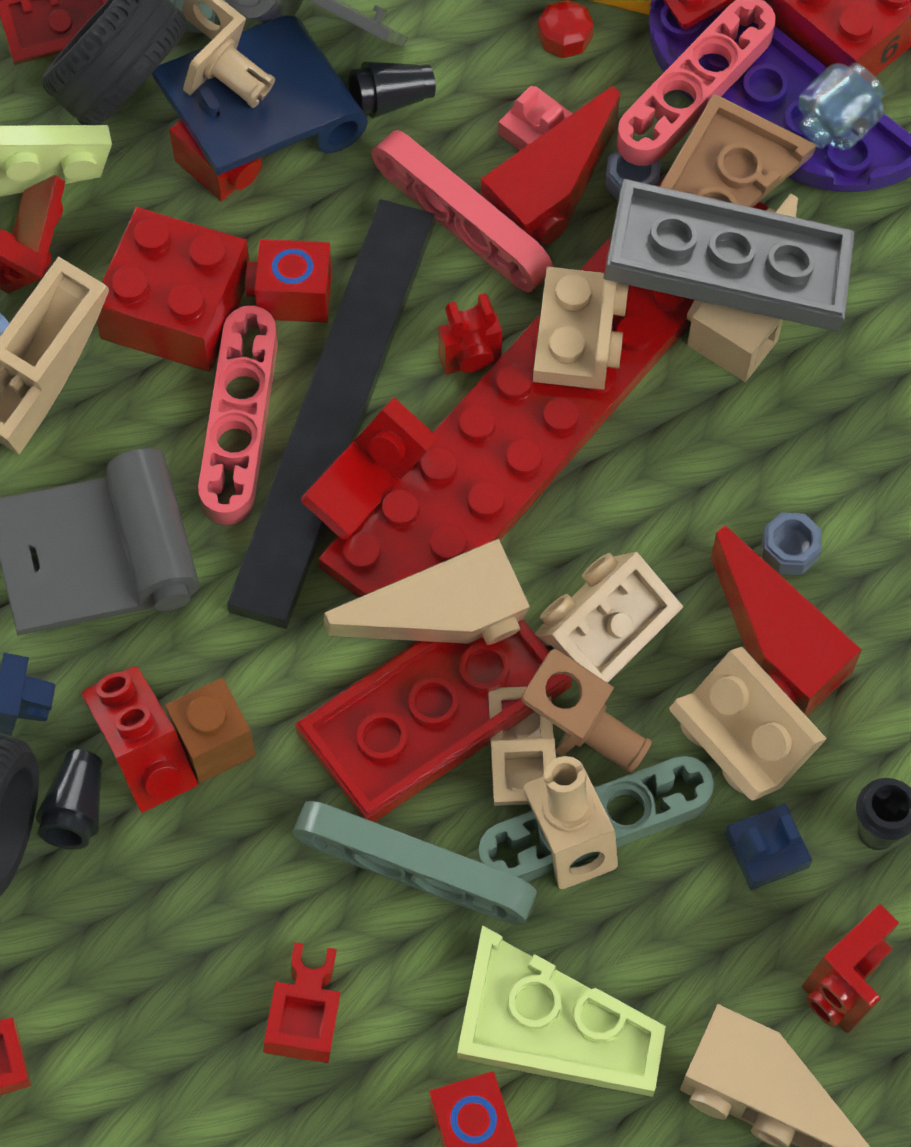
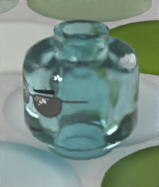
(841, 106)

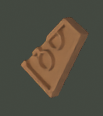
(736, 155)

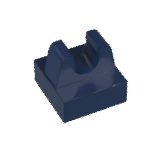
(22, 695)
(768, 846)

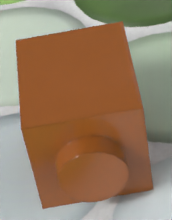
(211, 730)

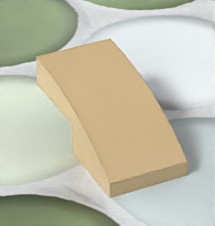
(519, 752)

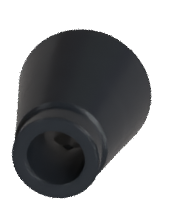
(390, 86)
(72, 802)
(883, 813)

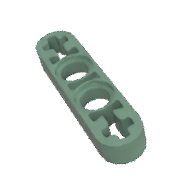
(661, 776)
(415, 862)

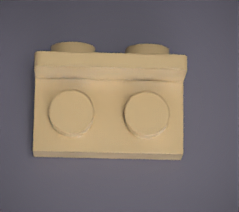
(576, 328)
(609, 614)
(747, 726)

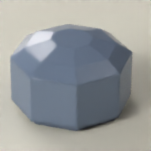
(620, 169)
(791, 543)

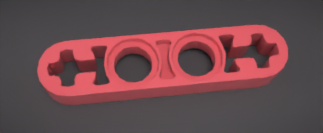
(692, 78)
(462, 210)
(236, 413)

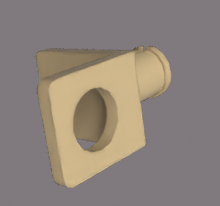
(221, 55)
(572, 821)

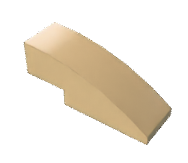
(44, 347)

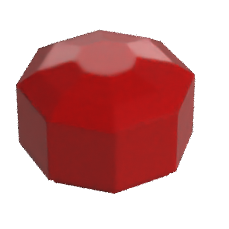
(565, 28)

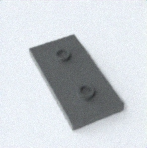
(730, 255)

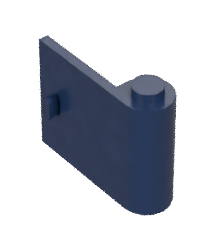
(302, 103)

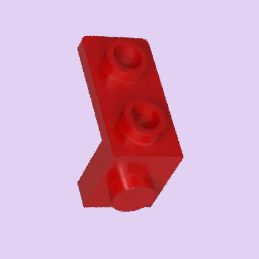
(140, 738)

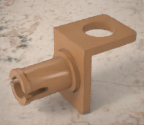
(587, 720)

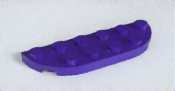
(773, 91)

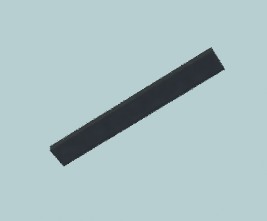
(331, 411)

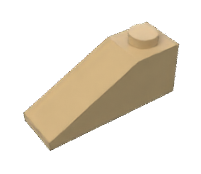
(446, 603)

